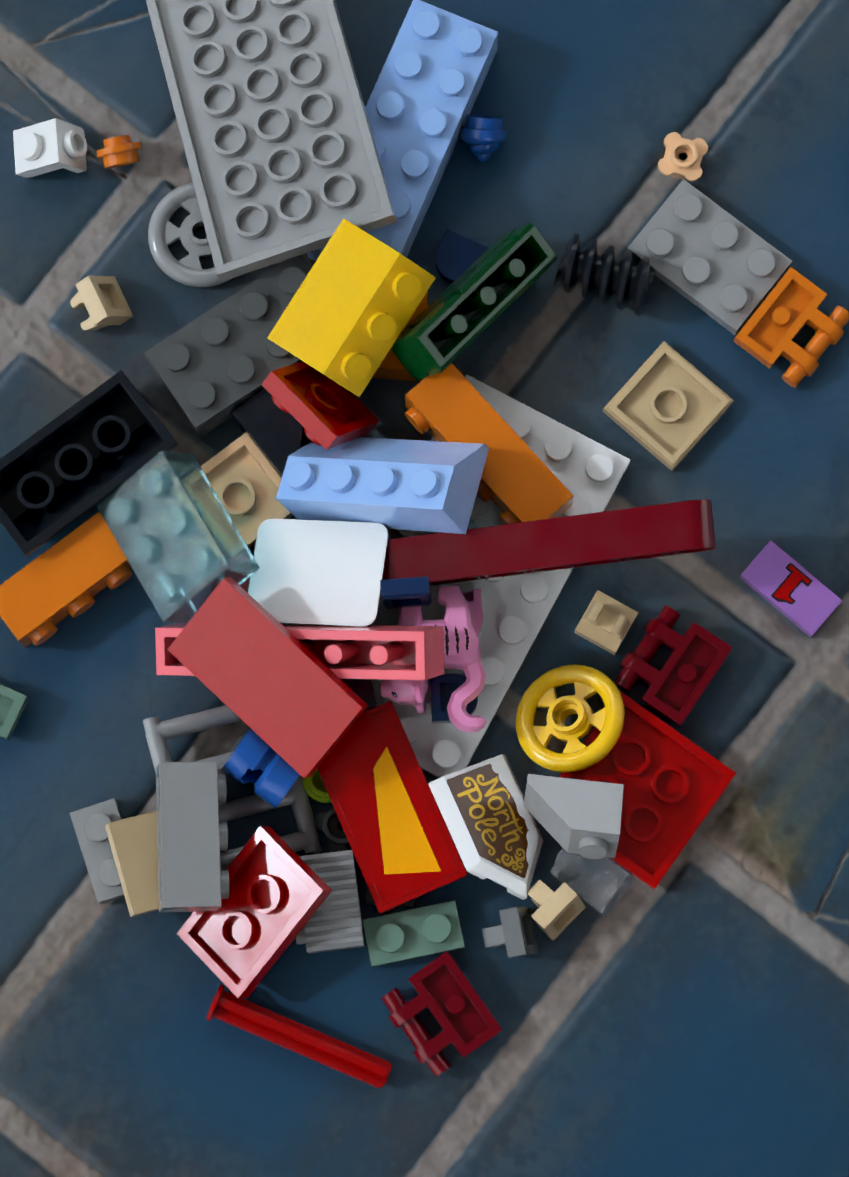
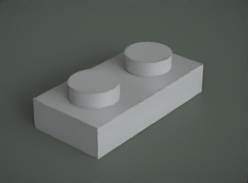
(96, 849)

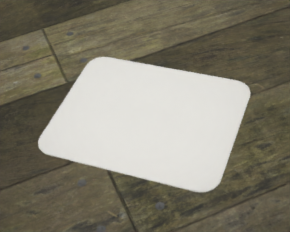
(319, 571)

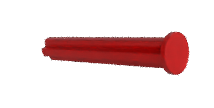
(299, 1038)

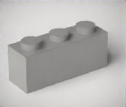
(190, 836)

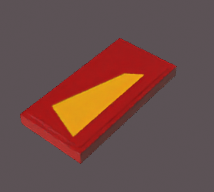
(389, 811)

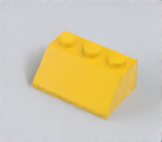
(351, 307)

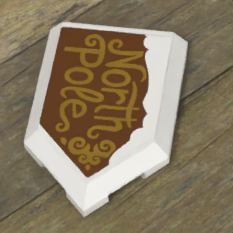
(490, 823)

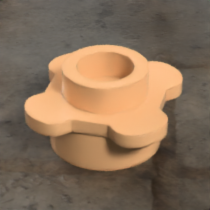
(689, 168)

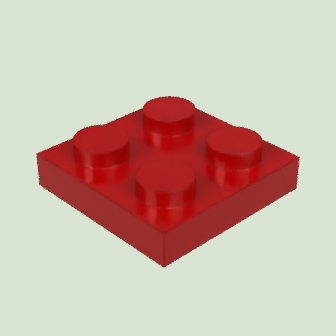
(320, 405)

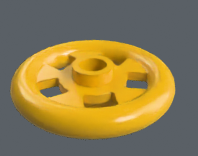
(543, 695)

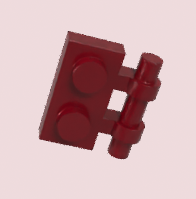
(685, 673)
(454, 1005)

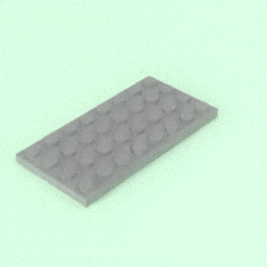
(270, 126)

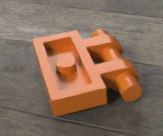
(781, 318)

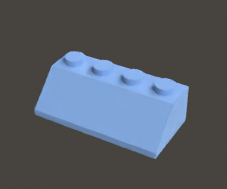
(386, 482)

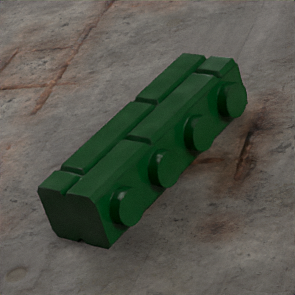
(473, 301)

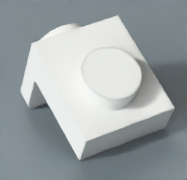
(49, 148)

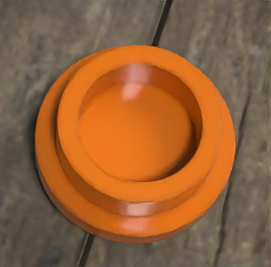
(119, 151)

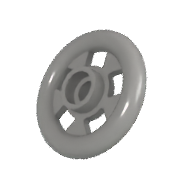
(163, 233)

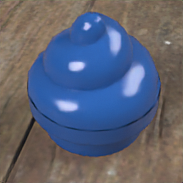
(483, 135)

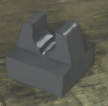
(515, 932)

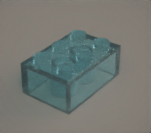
(176, 534)

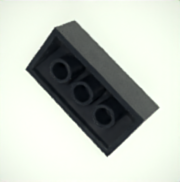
(77, 461)

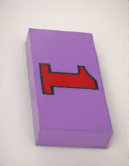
(790, 588)

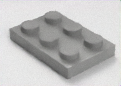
(709, 256)

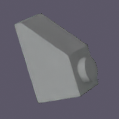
(577, 813)

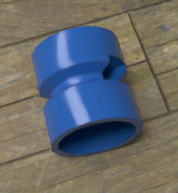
(259, 764)

